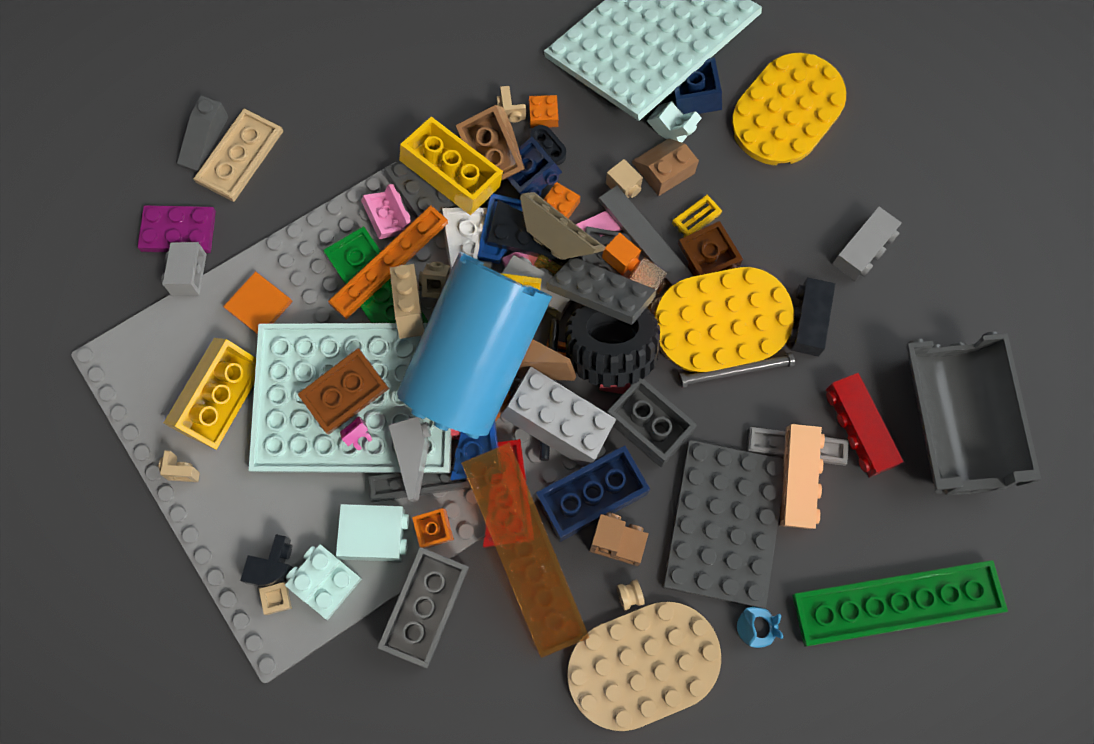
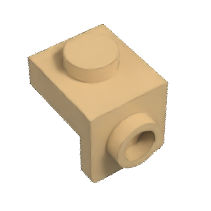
(514, 112)

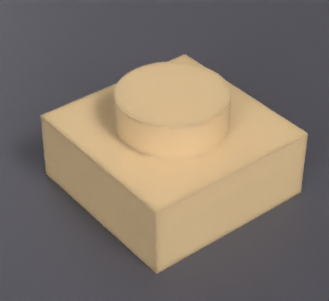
(275, 598)

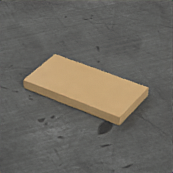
(238, 155)

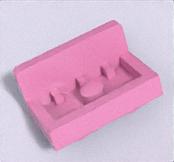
(386, 212)

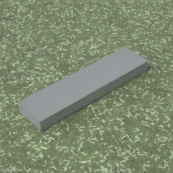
(773, 444)

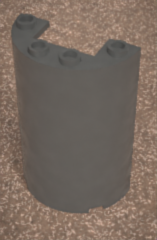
(972, 415)

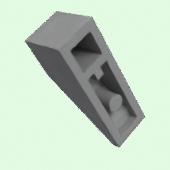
(411, 449)

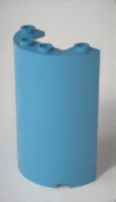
(471, 348)

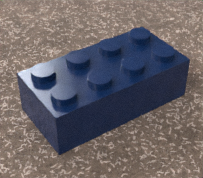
(592, 491)

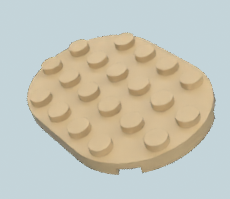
(644, 666)

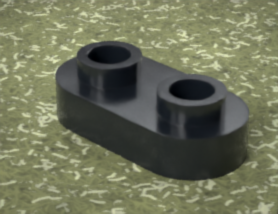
(551, 144)

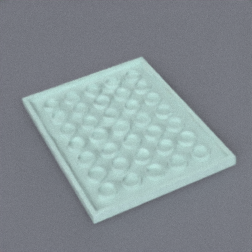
(647, 47)
(288, 435)

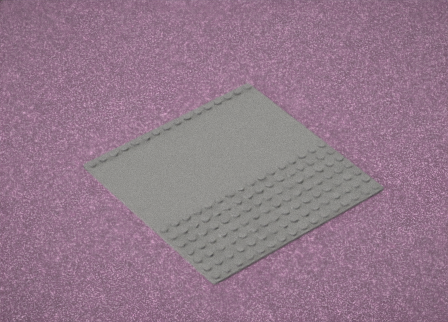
(237, 512)

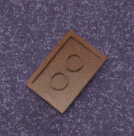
(343, 391)

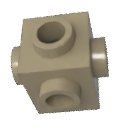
(433, 279)

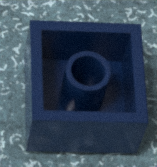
(700, 90)

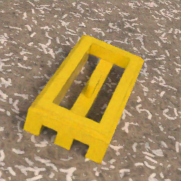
(682, 228)

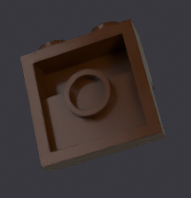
(710, 250)

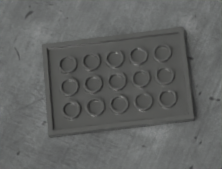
(725, 525)

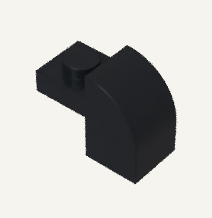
(269, 571)

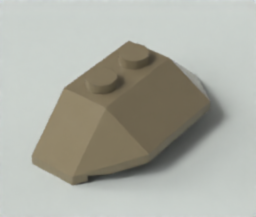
(555, 229)

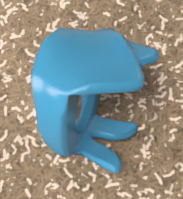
(747, 630)

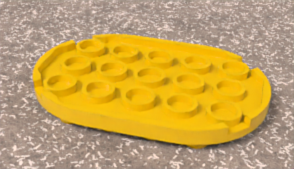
(788, 108)
(724, 319)

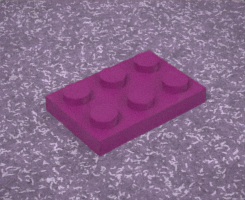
(176, 224)

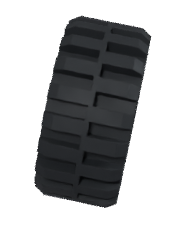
(611, 362)

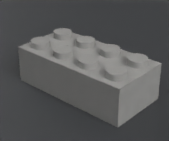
(558, 417)

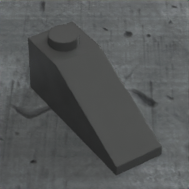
(201, 133)

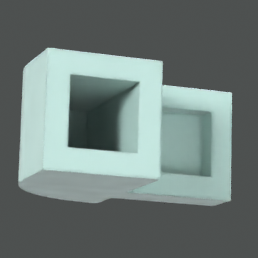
(671, 123)

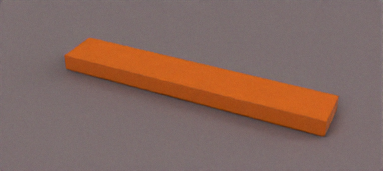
(397, 253)

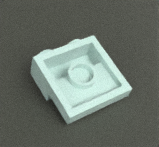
(322, 581)

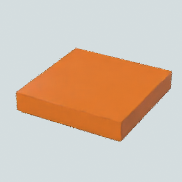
(257, 302)

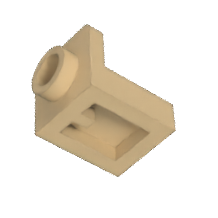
(177, 472)

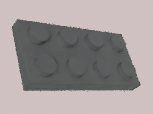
(601, 290)

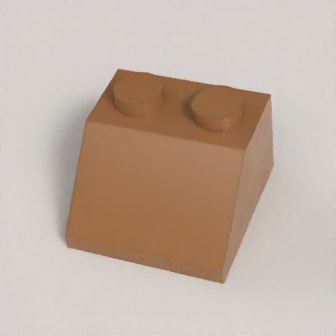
(666, 165)

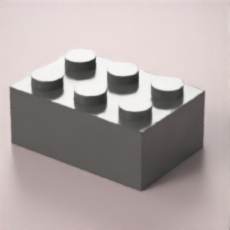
(651, 421)

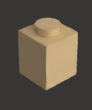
(625, 178)

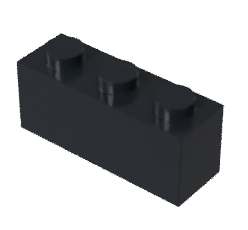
(812, 316)

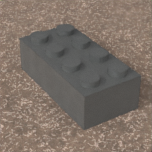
(423, 607)

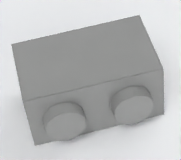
(184, 269)

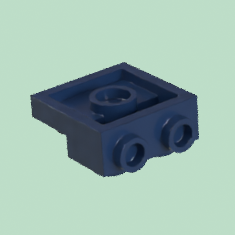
(538, 170)

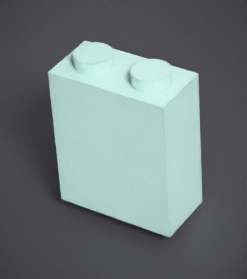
(372, 533)

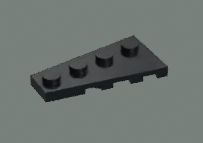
(510, 233)

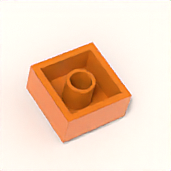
(543, 111)
(563, 199)
(433, 528)

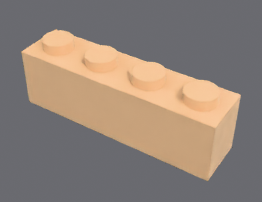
(801, 476)

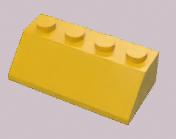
(213, 393)

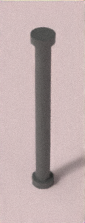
(785, 360)

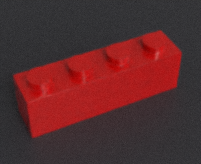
(863, 425)

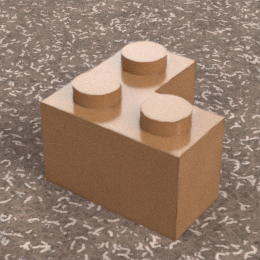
(617, 541)

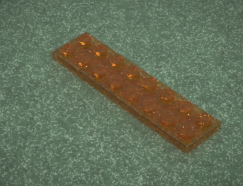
(525, 550)

